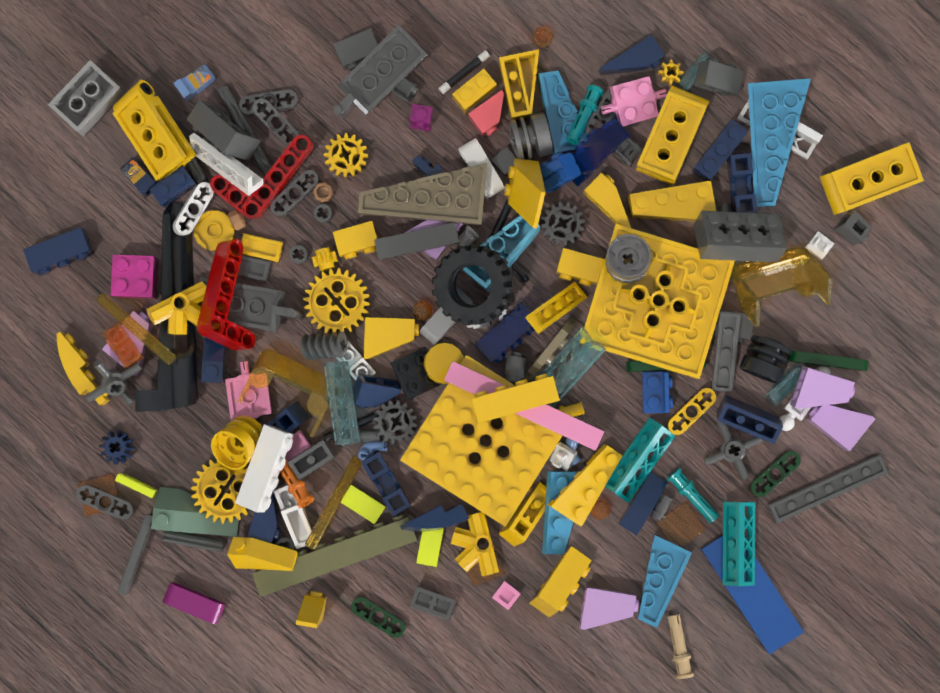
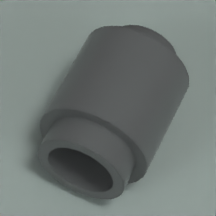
(515, 367)

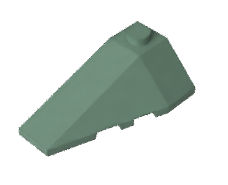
(176, 512)

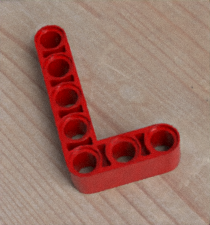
(268, 181)
(218, 297)

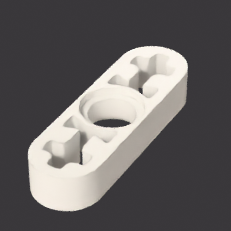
(201, 207)

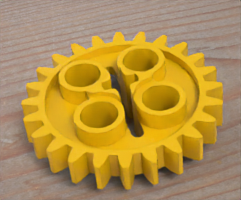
(351, 289)
(209, 480)

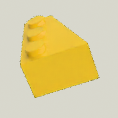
(519, 81)
(561, 582)

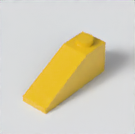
(607, 199)
(525, 517)
(258, 554)
(312, 609)

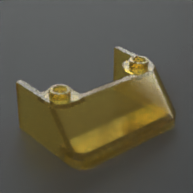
(794, 270)
(276, 365)

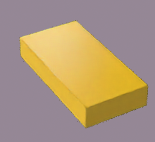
(262, 247)

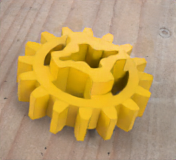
(354, 152)

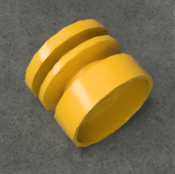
(236, 442)

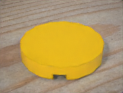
(212, 229)
(439, 360)

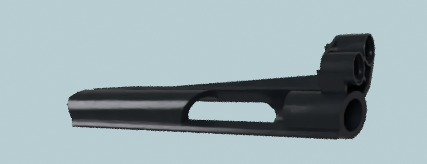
(179, 380)

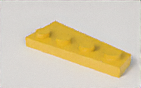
(582, 493)

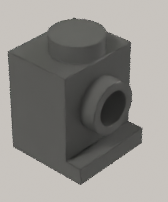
(853, 228)

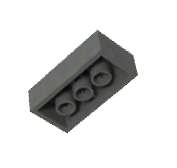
(739, 236)

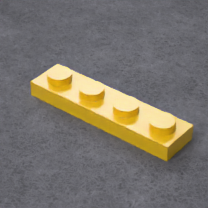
(556, 307)

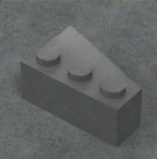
(221, 131)

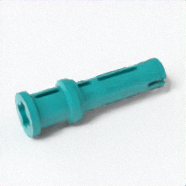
(588, 106)
(687, 488)

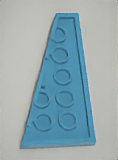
(773, 124)

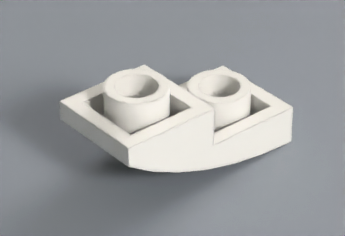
(356, 362)

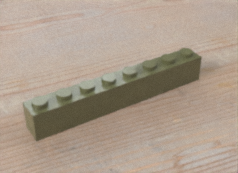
(337, 555)

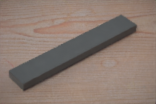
(827, 488)

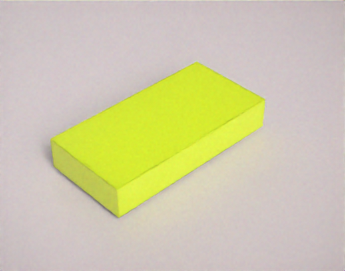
(137, 485)
(363, 504)
(430, 547)

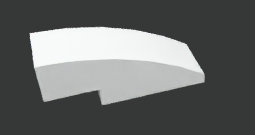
(295, 518)

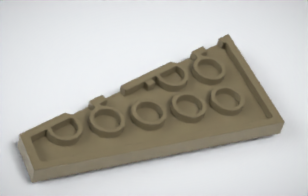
(439, 197)

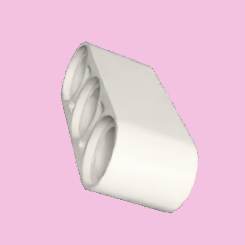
(474, 155)

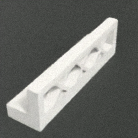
(804, 132)
(226, 165)

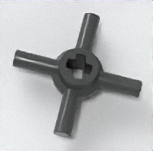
(113, 382)
(724, 453)

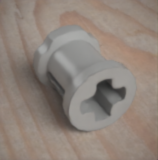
(468, 237)

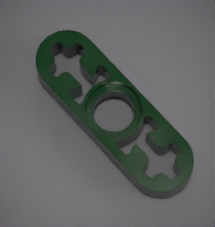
(782, 459)
(362, 613)

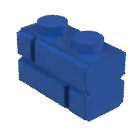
(559, 171)

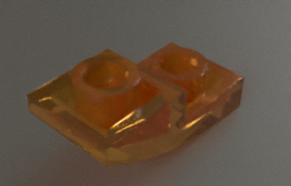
(122, 345)

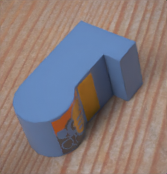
(195, 82)

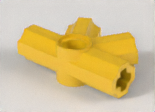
(178, 317)
(472, 553)

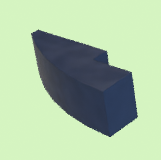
(643, 503)
(436, 519)

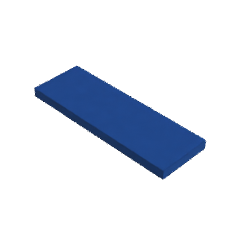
(758, 603)

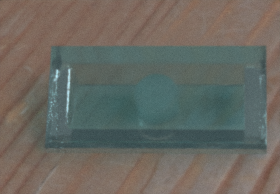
(786, 386)

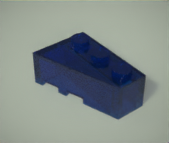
(597, 148)
(506, 334)

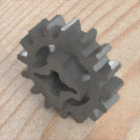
(557, 215)
(387, 418)

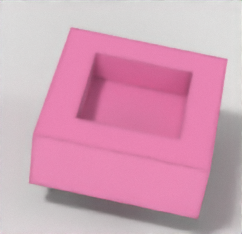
(506, 595)

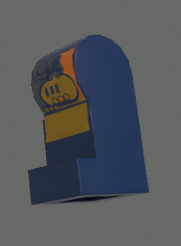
(138, 177)

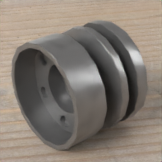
(531, 136)
(625, 247)

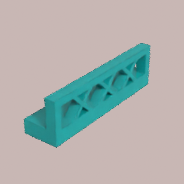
(636, 458)
(735, 543)

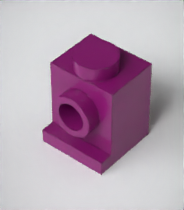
(421, 117)

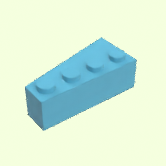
(509, 243)

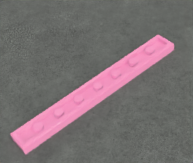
(542, 415)

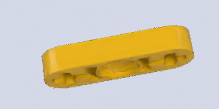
(706, 405)

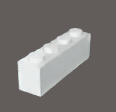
(264, 468)

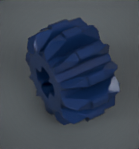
(116, 439)

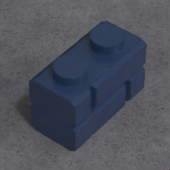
(173, 187)

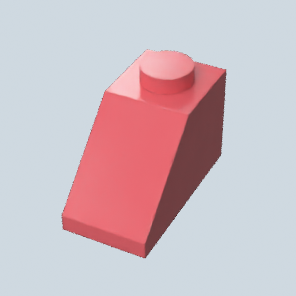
(487, 115)

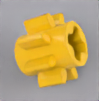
(671, 66)
(324, 259)

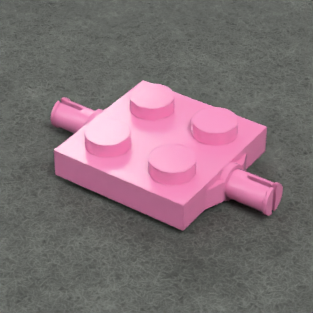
(634, 101)
(256, 400)

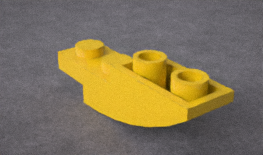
(74, 364)

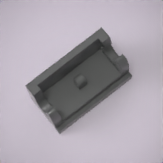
(432, 604)

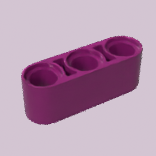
(193, 603)

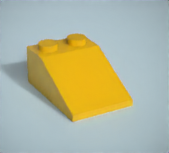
(526, 190)

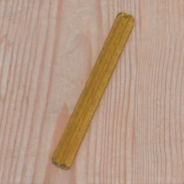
(136, 329)
(333, 503)

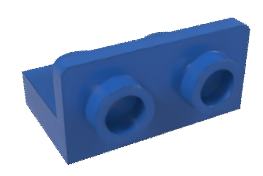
(656, 392)

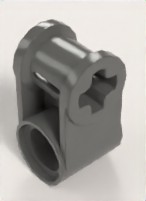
(624, 149)

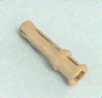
(680, 655)

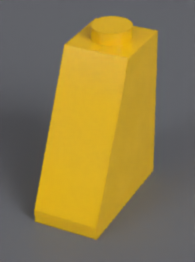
(387, 334)

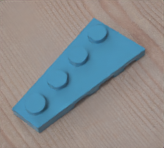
(558, 111)
(556, 526)
(662, 576)

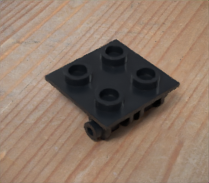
(413, 375)

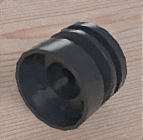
(765, 359)

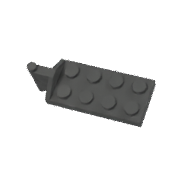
(379, 72)
(258, 307)

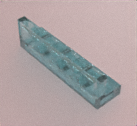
(580, 362)
(341, 403)

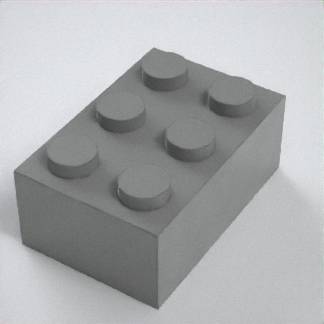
(86, 98)

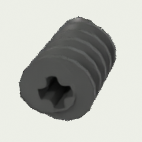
(324, 346)

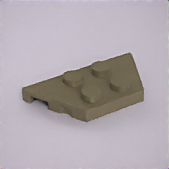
(547, 356)

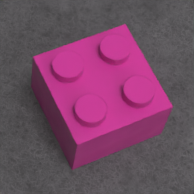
(134, 277)

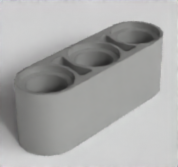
(439, 324)

